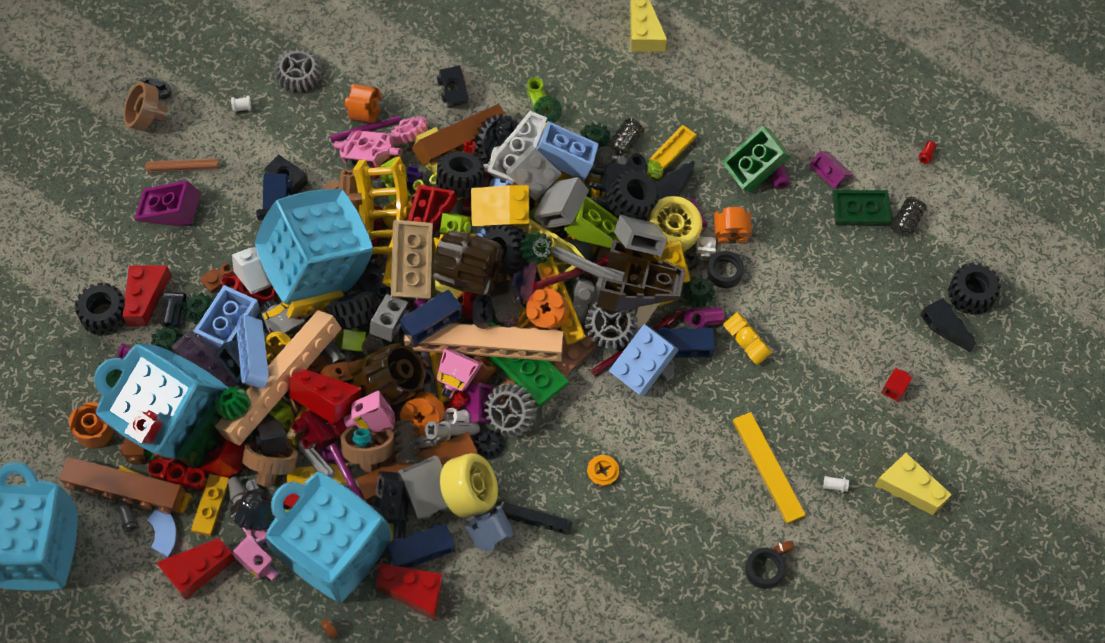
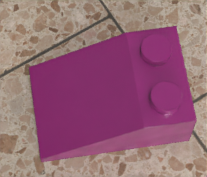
(168, 204)

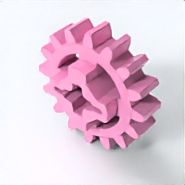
(409, 129)

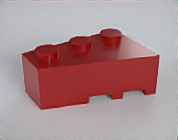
(143, 291)
(196, 566)
(411, 587)

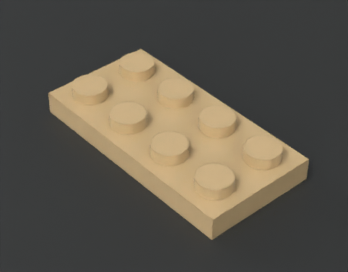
(411, 260)

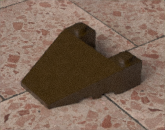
(644, 281)

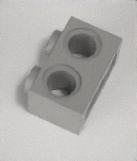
(387, 317)

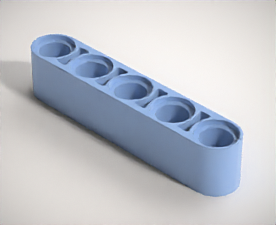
(252, 351)

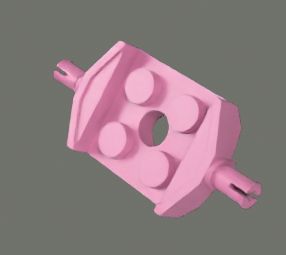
(368, 146)

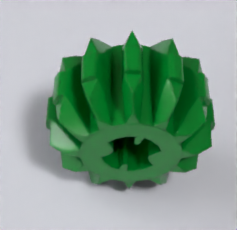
(232, 403)

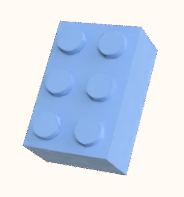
(567, 150)
(221, 318)
(643, 360)

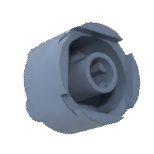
(489, 529)

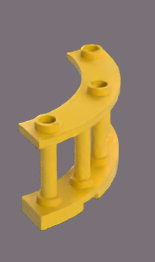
(367, 212)

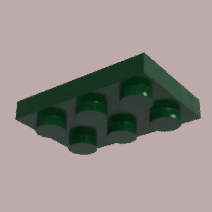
(861, 207)
(201, 439)

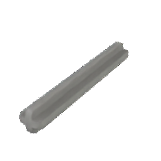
(584, 264)

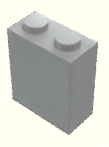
(561, 203)
(640, 235)
(423, 487)

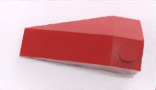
(224, 458)

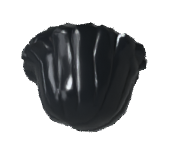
(253, 511)

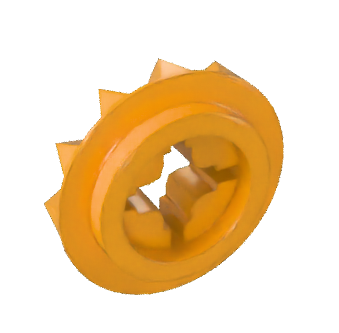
(605, 462)

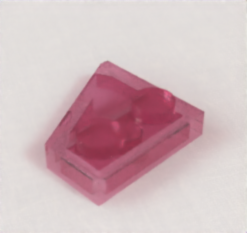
(529, 275)

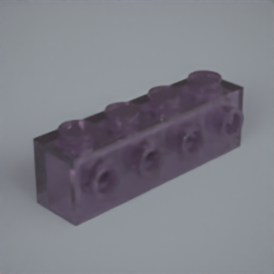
(193, 349)

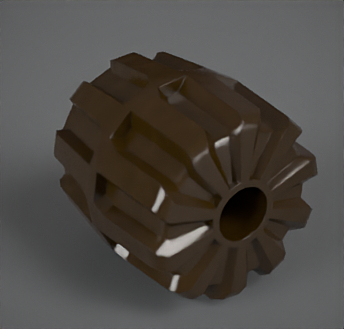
(468, 262)
(393, 372)

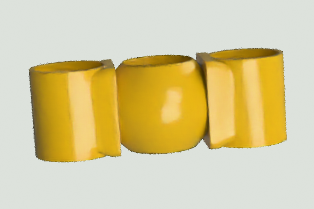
(747, 338)

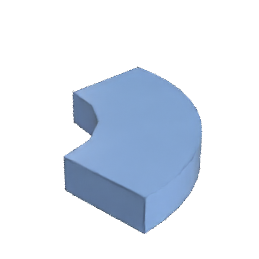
(165, 533)

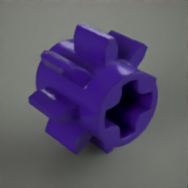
(413, 175)

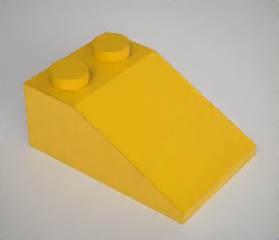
(500, 206)

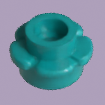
(362, 437)

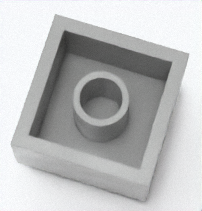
(534, 171)

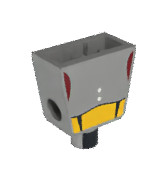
(277, 320)

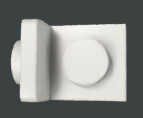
(705, 248)

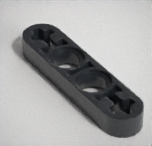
(536, 518)

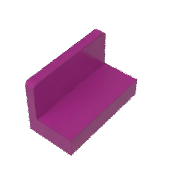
(830, 168)
(476, 405)

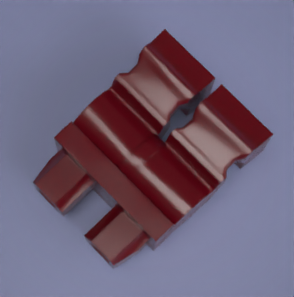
(318, 430)

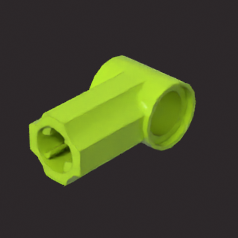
(535, 94)

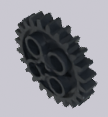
(485, 139)

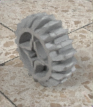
(299, 64)
(605, 329)
(504, 423)

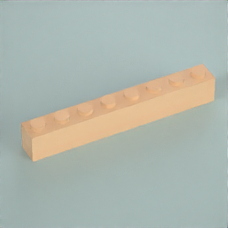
(495, 342)
(292, 359)

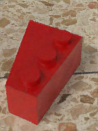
(431, 204)
(323, 394)

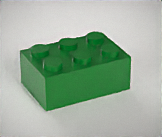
(756, 159)

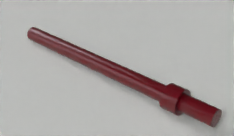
(566, 275)
(667, 321)

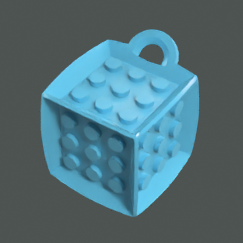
(313, 244)
(159, 383)
(35, 532)
(327, 535)

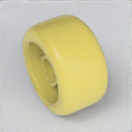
(677, 220)
(468, 485)

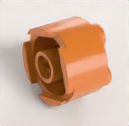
(363, 103)
(733, 225)
(544, 319)
(423, 409)
(89, 427)

